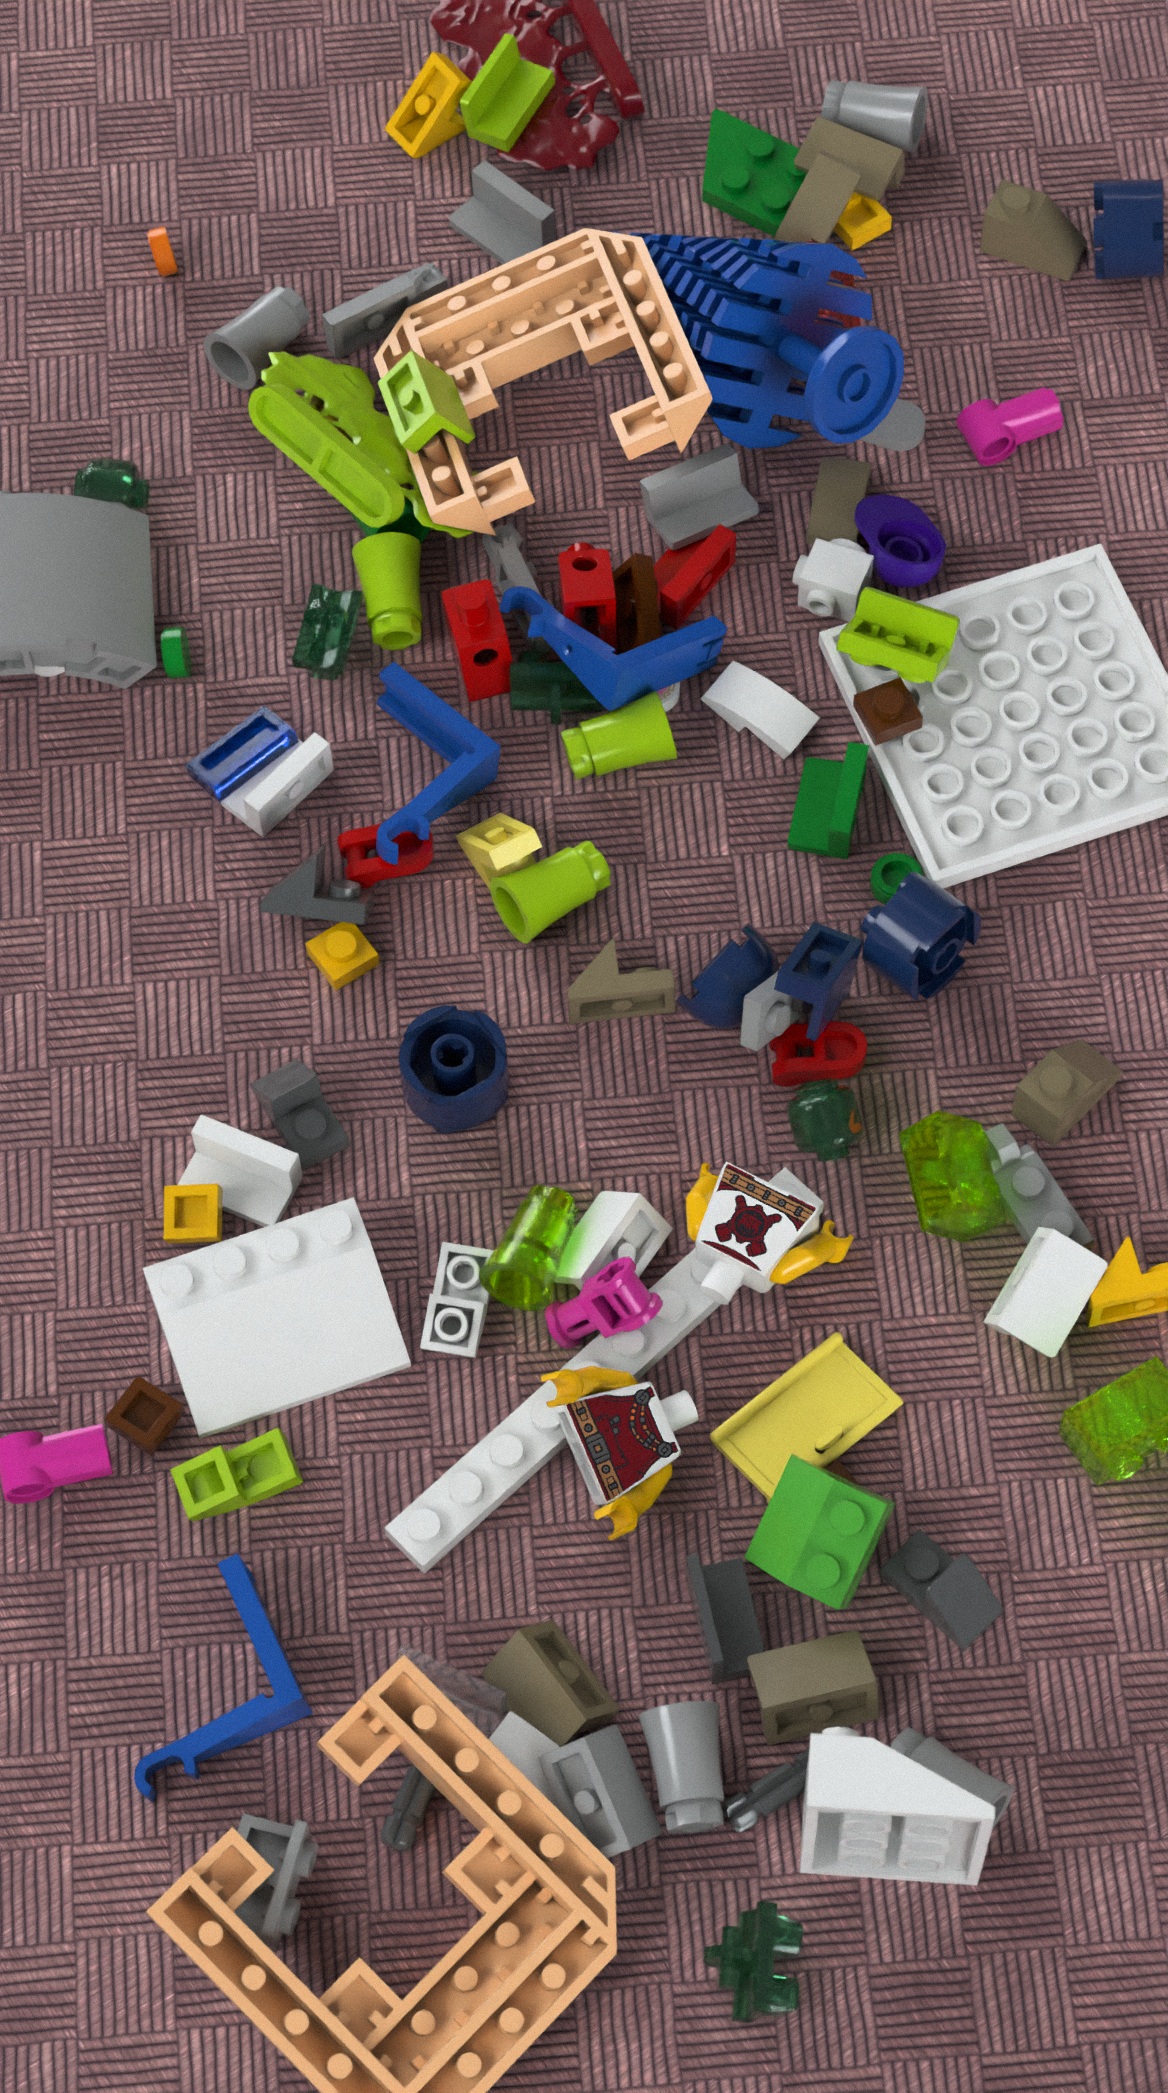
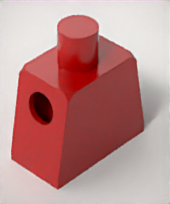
(588, 583)
(477, 625)

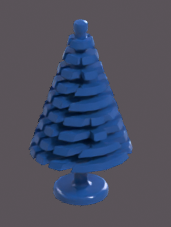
(757, 325)

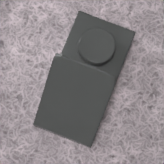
(305, 895)
(300, 1113)
(943, 1589)

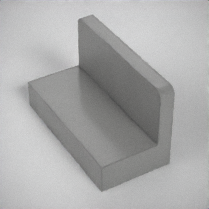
(503, 216)
(697, 497)
(601, 1791)

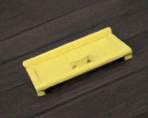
(806, 1412)

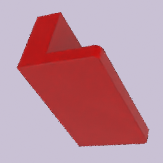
(691, 573)

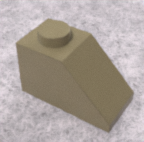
(1031, 231)
(1063, 1089)

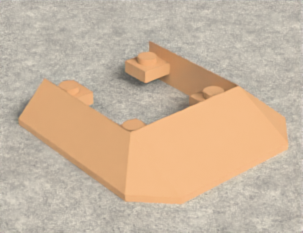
(569, 296)
(466, 2022)

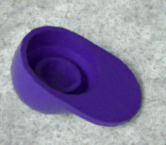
(901, 539)

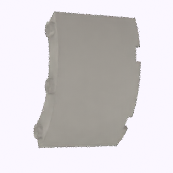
(75, 588)

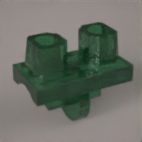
(327, 631)
(547, 687)
(747, 1962)

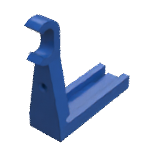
(627, 676)
(467, 749)
(255, 1716)

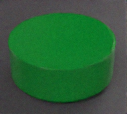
(176, 652)
(889, 873)

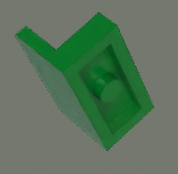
(829, 803)

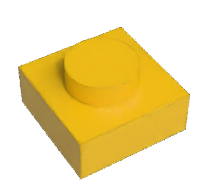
(862, 221)
(342, 954)
(193, 1213)

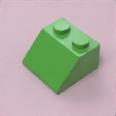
(819, 1532)

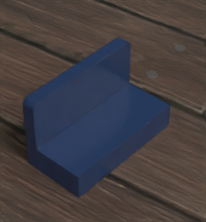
(820, 973)

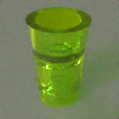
(531, 1251)

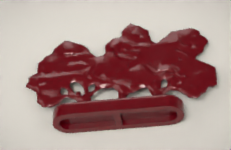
(550, 135)

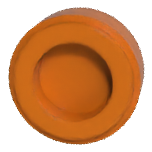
(162, 251)

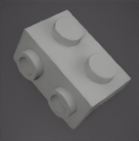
(292, 1854)

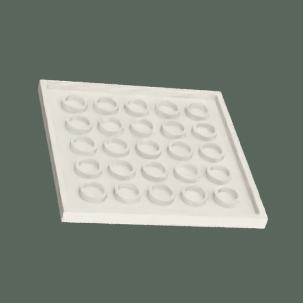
(1033, 728)

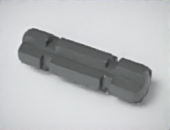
(767, 1794)
(408, 1810)

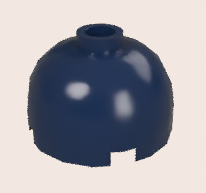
(728, 979)

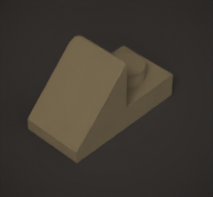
(607, 995)

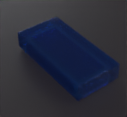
(242, 753)

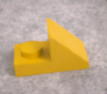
(429, 107)
(1126, 1292)

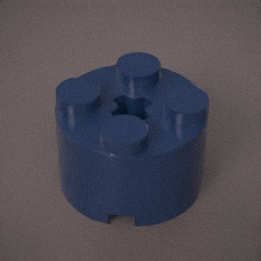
(1129, 229)
(919, 936)
(454, 1068)

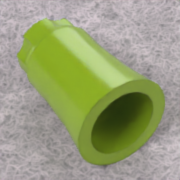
(391, 587)
(620, 739)
(549, 889)

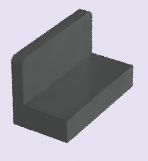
(724, 1617)

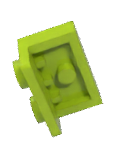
(899, 636)

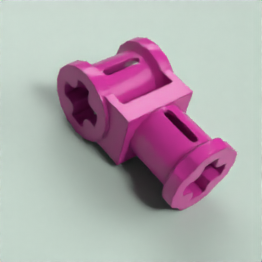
(608, 1303)

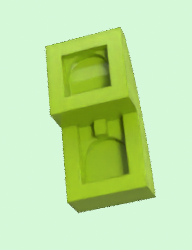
(237, 1477)

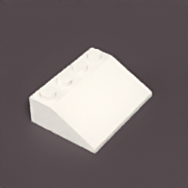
(276, 1317)
(887, 1815)

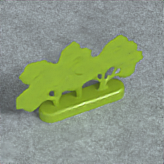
(358, 474)

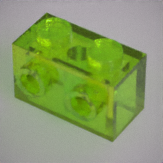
(951, 1176)
(1120, 1423)

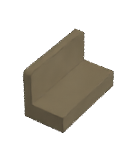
(879, 161)
(550, 1683)
(814, 1687)

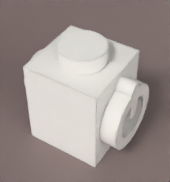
(833, 578)

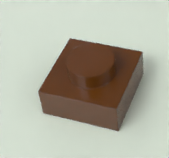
(887, 711)
(144, 1415)

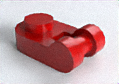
(354, 845)
(836, 1054)

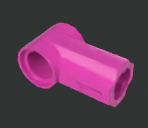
(997, 429)
(38, 1463)

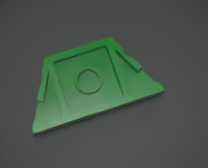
(749, 173)

